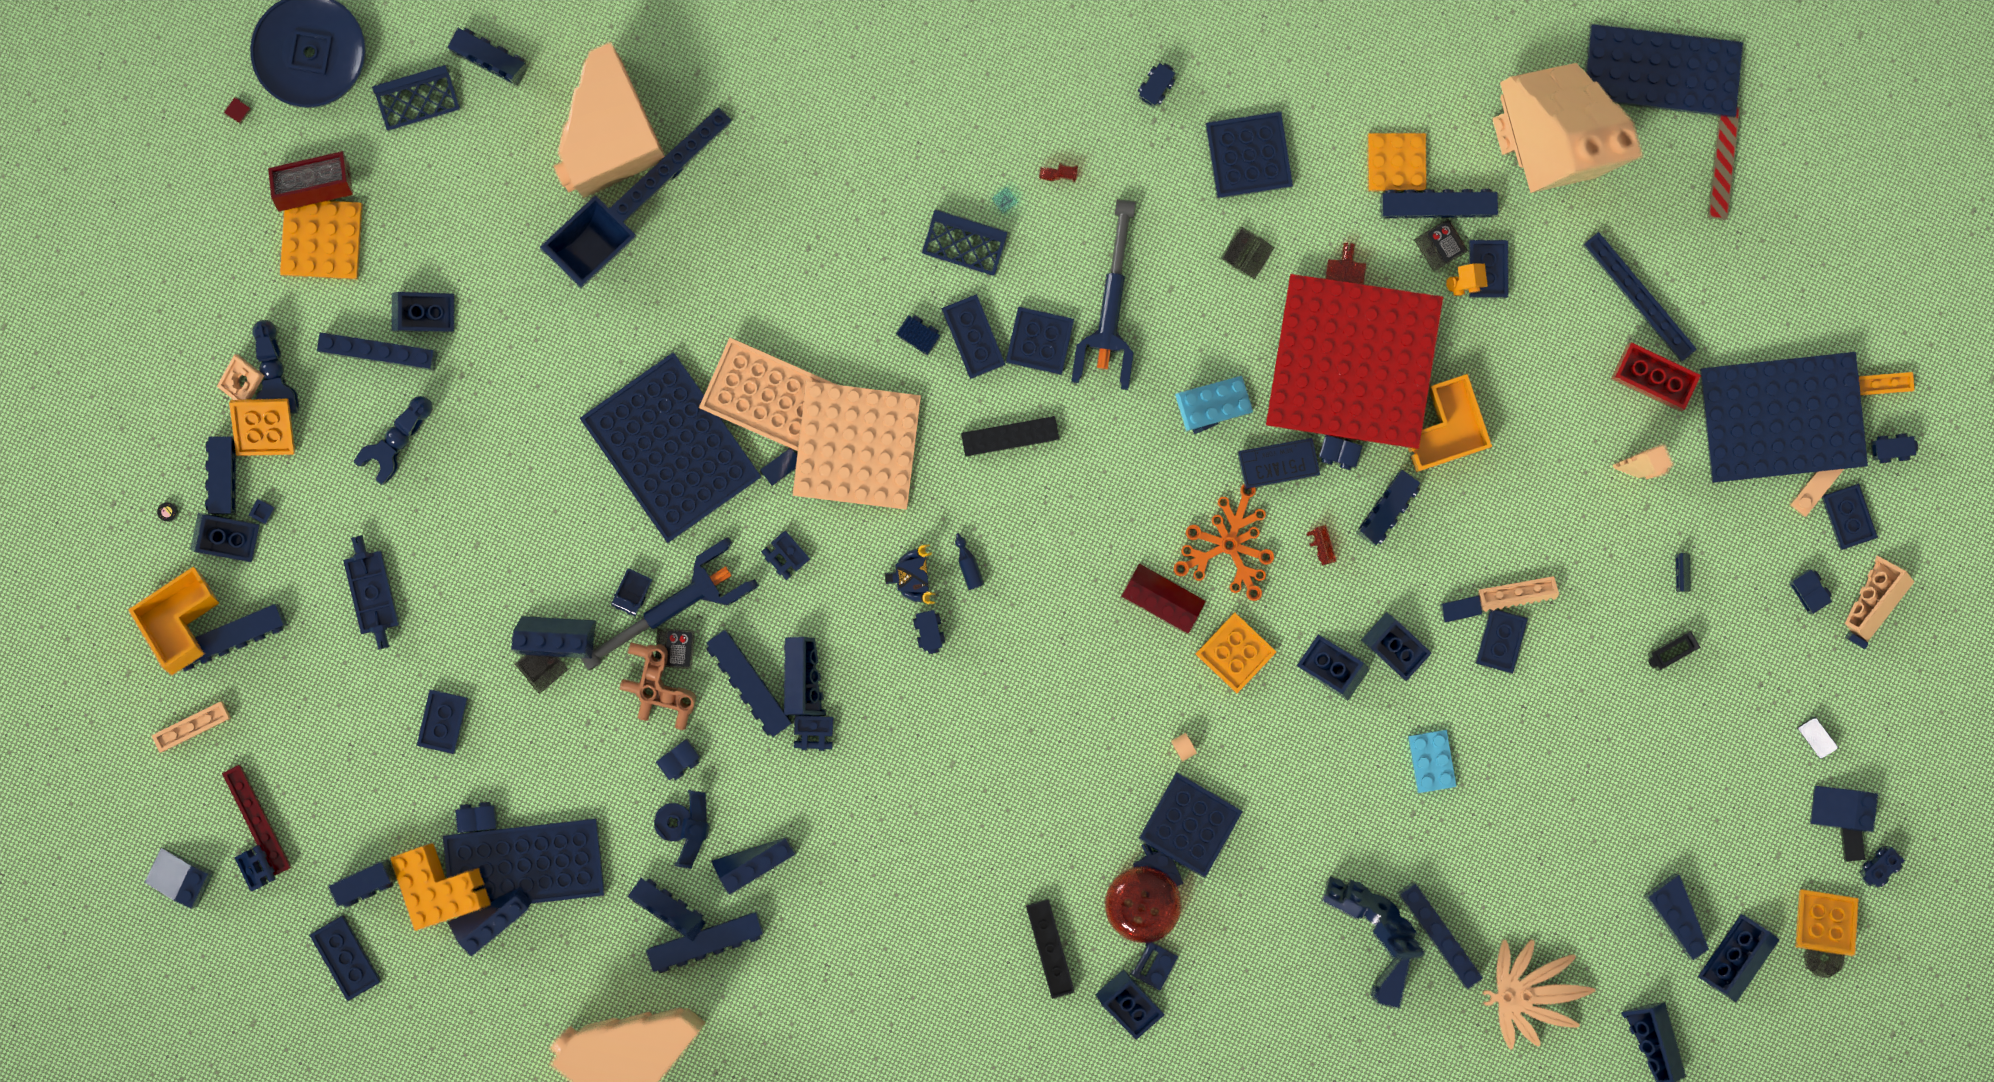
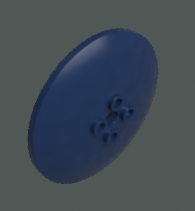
(281, 45)

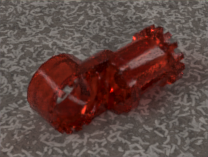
(1063, 172)

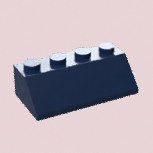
(554, 637)
(1738, 958)

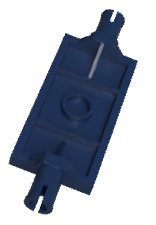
(371, 592)

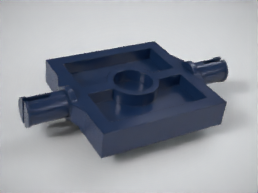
(1160, 862)

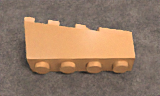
(1646, 464)
(1878, 598)

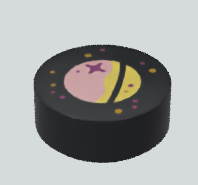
(167, 512)

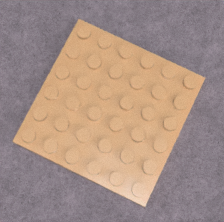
(856, 445)

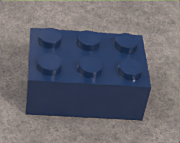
(363, 884)

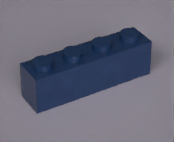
(221, 475)

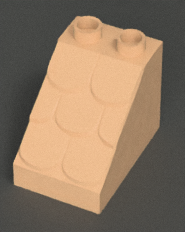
(1567, 127)
(606, 128)
(627, 1048)

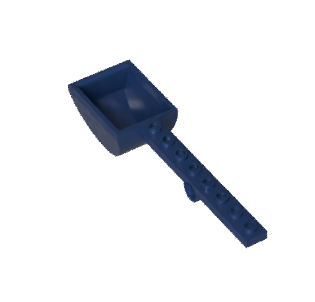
(599, 232)

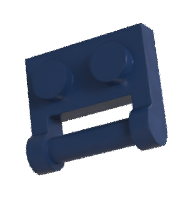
(1159, 969)

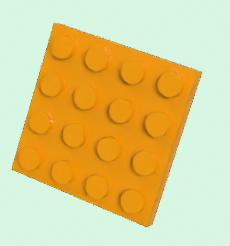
(322, 240)

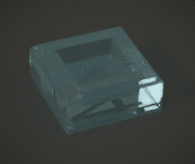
(1004, 200)

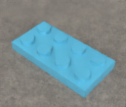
(1214, 403)

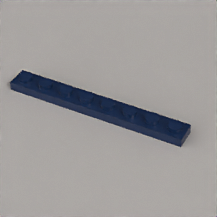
(1639, 297)

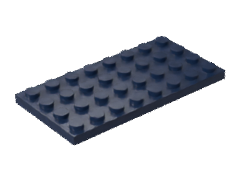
(1665, 70)
(540, 860)

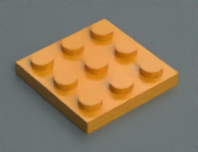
(1396, 161)
(262, 427)
(1235, 652)
(1826, 922)

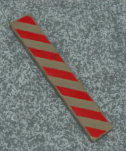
(1723, 167)

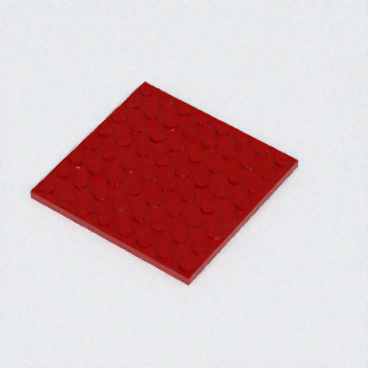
(1354, 361)

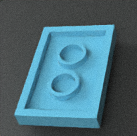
(1432, 761)

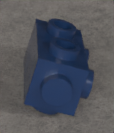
(1160, 79)
(1899, 447)
(930, 637)
(1876, 871)

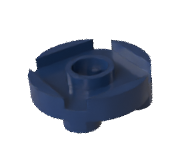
(662, 821)

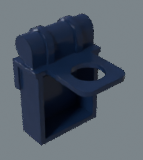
(631, 592)

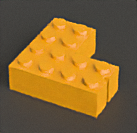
(1460, 426)
(167, 613)
(430, 895)

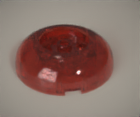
(1163, 896)

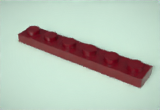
(256, 818)

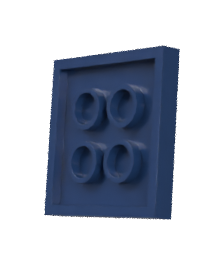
(1039, 340)

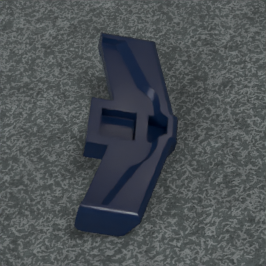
(694, 829)

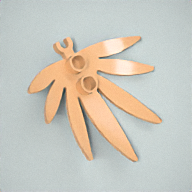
(1518, 996)

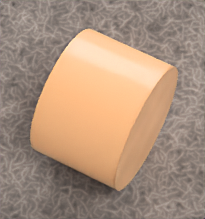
(1183, 747)

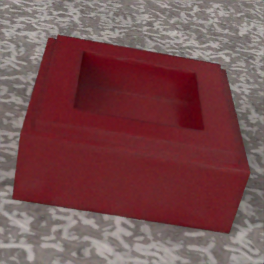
(237, 110)

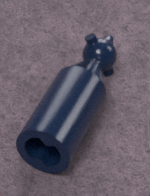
(968, 565)

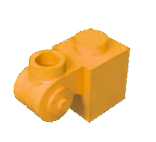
(1470, 278)

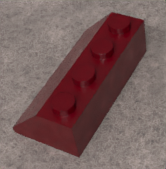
(1163, 598)

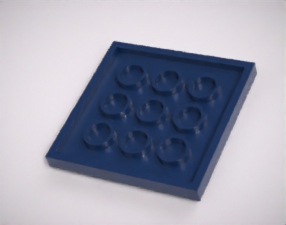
(1249, 155)
(1190, 825)

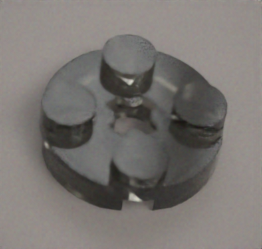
(1825, 969)

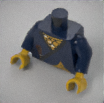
(912, 575)

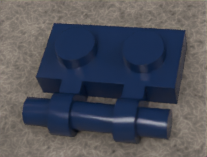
(791, 553)
(813, 726)
(251, 870)

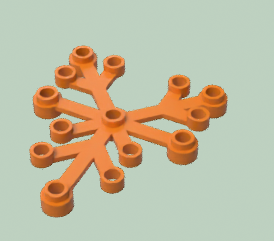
(1236, 522)

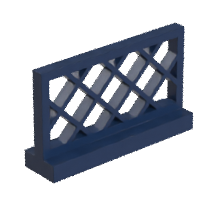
(412, 81)
(969, 226)

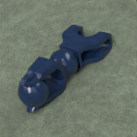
(268, 354)
(395, 439)

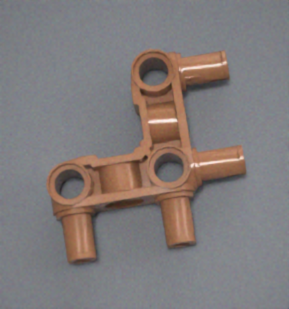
(651, 678)

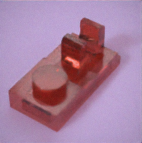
(1322, 540)

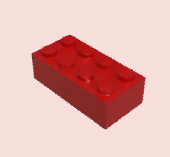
(1655, 377)

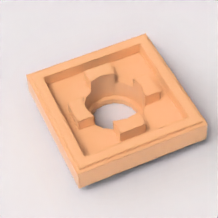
(230, 380)

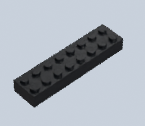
(1010, 436)
(1050, 948)

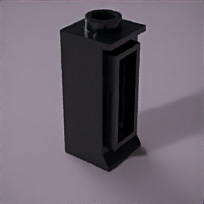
(1654, 656)

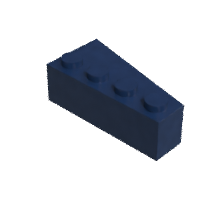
(1677, 914)

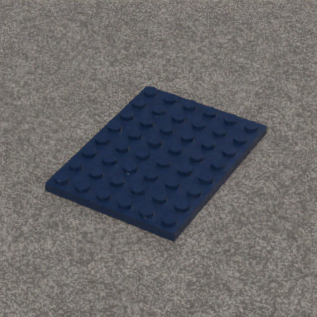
(1783, 417)
(668, 449)

